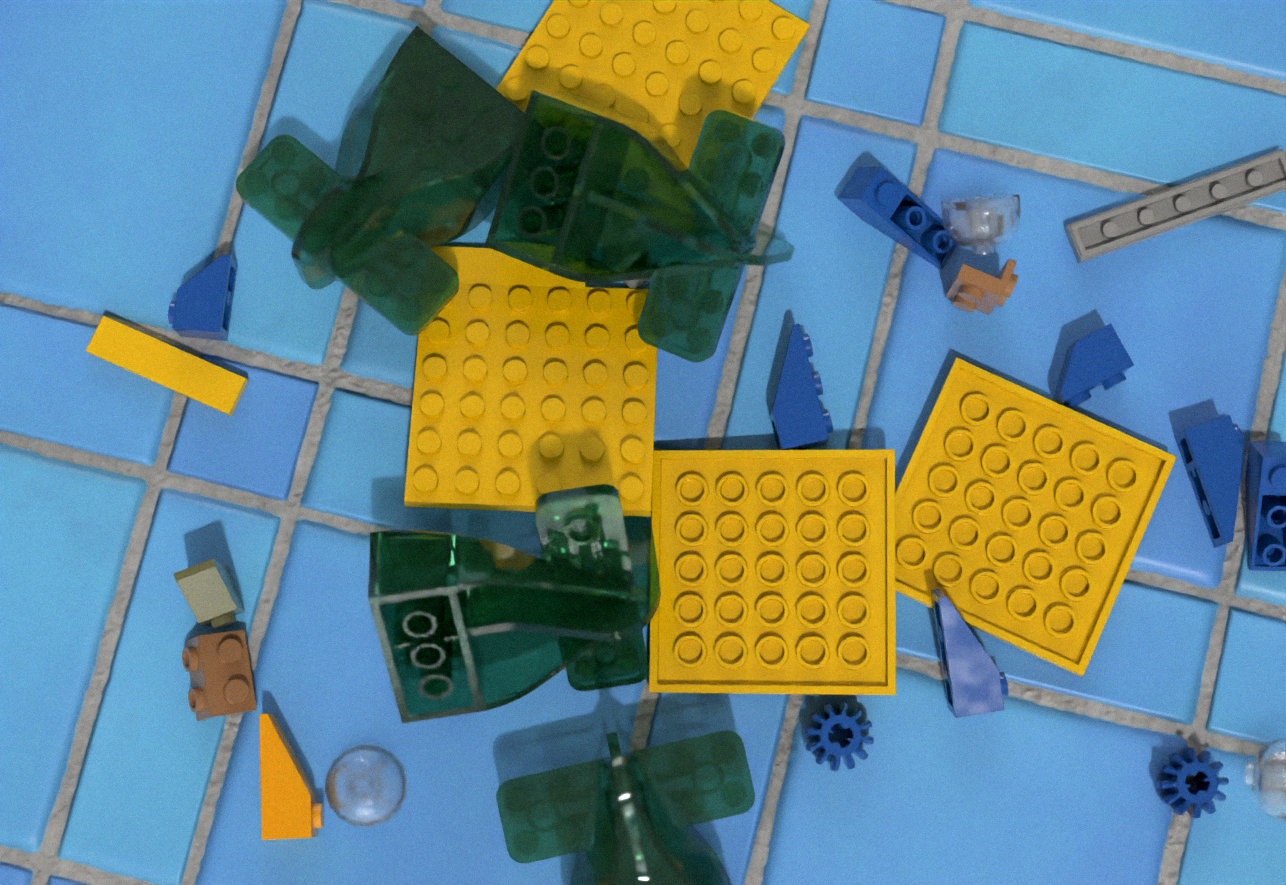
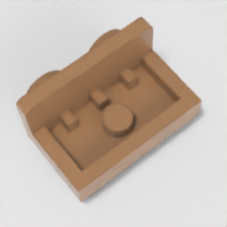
(980, 291)
(219, 674)

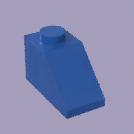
(206, 302)

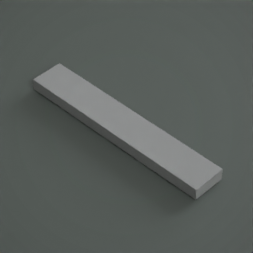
(1178, 207)

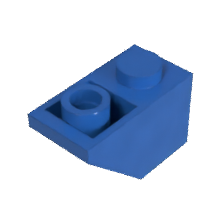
(1091, 363)

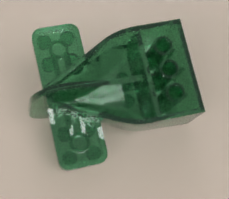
(409, 175)
(616, 204)
(487, 624)
(631, 811)

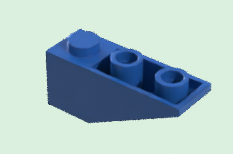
(897, 213)
(796, 408)
(1266, 505)

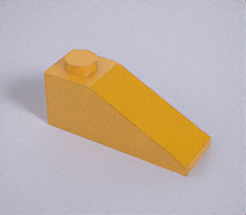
(287, 795)

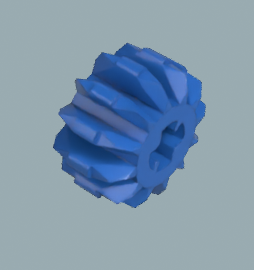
(842, 722)
(1190, 765)

